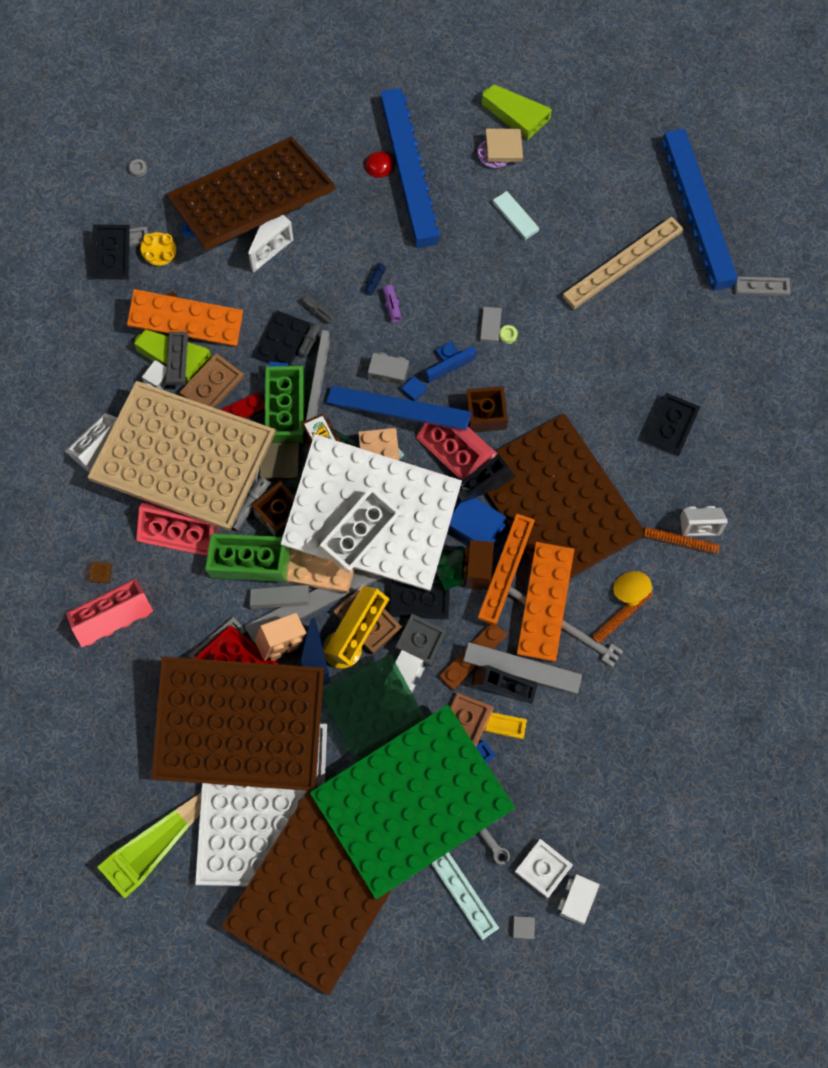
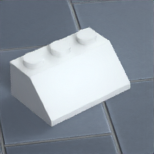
(89, 444)

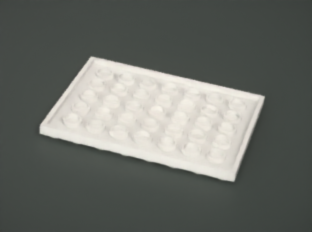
(340, 476)
(242, 826)

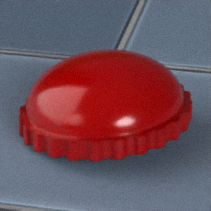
(379, 164)

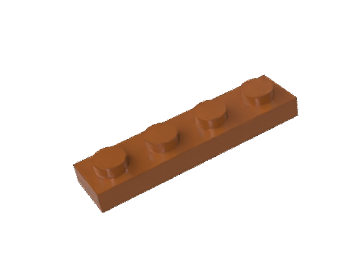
(458, 670)

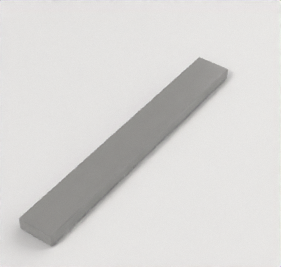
(317, 601)

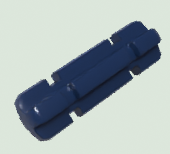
(374, 279)

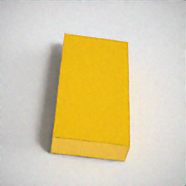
(506, 726)

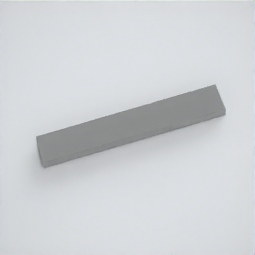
(318, 375)
(523, 668)

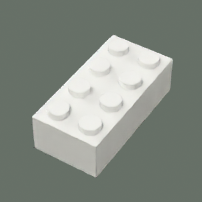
(359, 530)

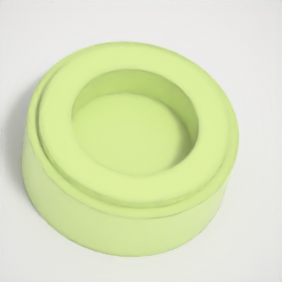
(508, 334)

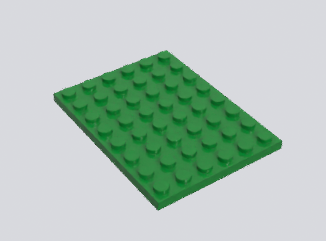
(412, 801)

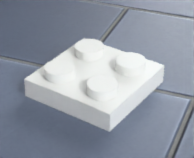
(543, 868)

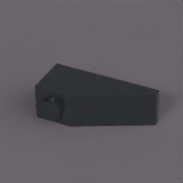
(486, 479)
(503, 684)

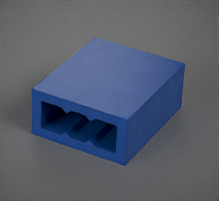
(476, 521)

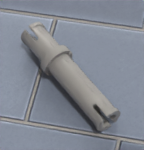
(253, 496)

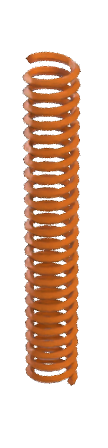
(682, 538)
(625, 615)

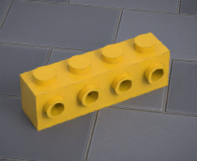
(356, 625)

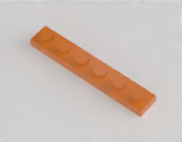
(506, 569)

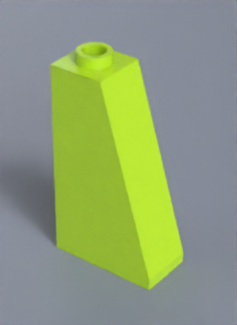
(516, 110)
(156, 348)

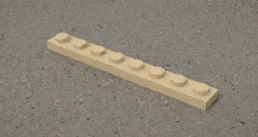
(622, 263)

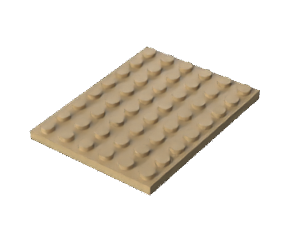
(182, 455)

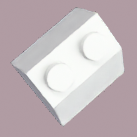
(703, 521)

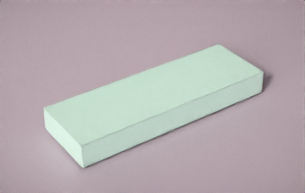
(515, 215)

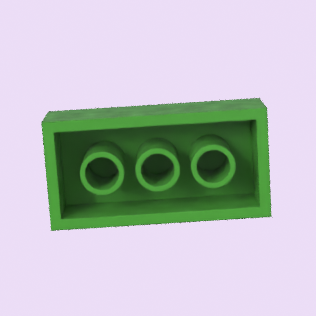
(285, 403)
(247, 558)

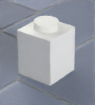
(155, 375)

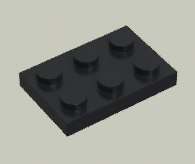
(111, 251)
(282, 339)
(672, 424)
(420, 602)

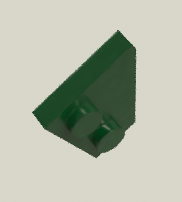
(451, 568)

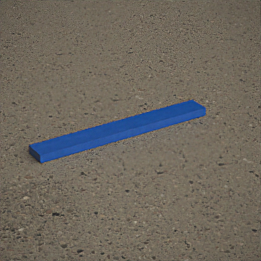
(399, 408)

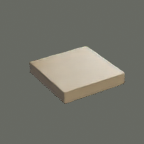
(504, 145)

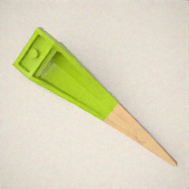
(138, 857)

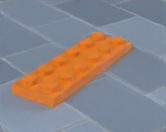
(175, 314)
(545, 602)

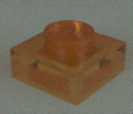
(100, 572)

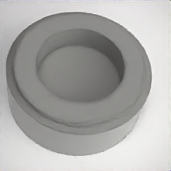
(137, 167)

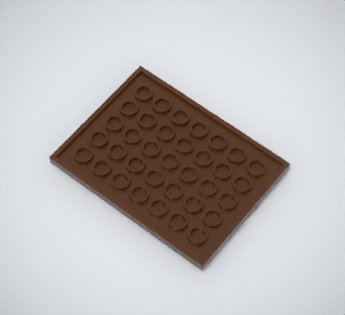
(250, 192)
(565, 495)
(238, 723)
(306, 902)

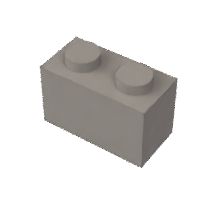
(388, 369)

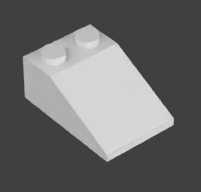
(269, 241)

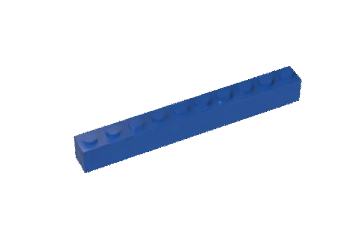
(409, 168)
(699, 210)

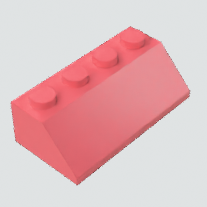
(457, 449)
(173, 529)
(109, 613)

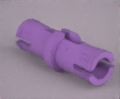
(390, 294)

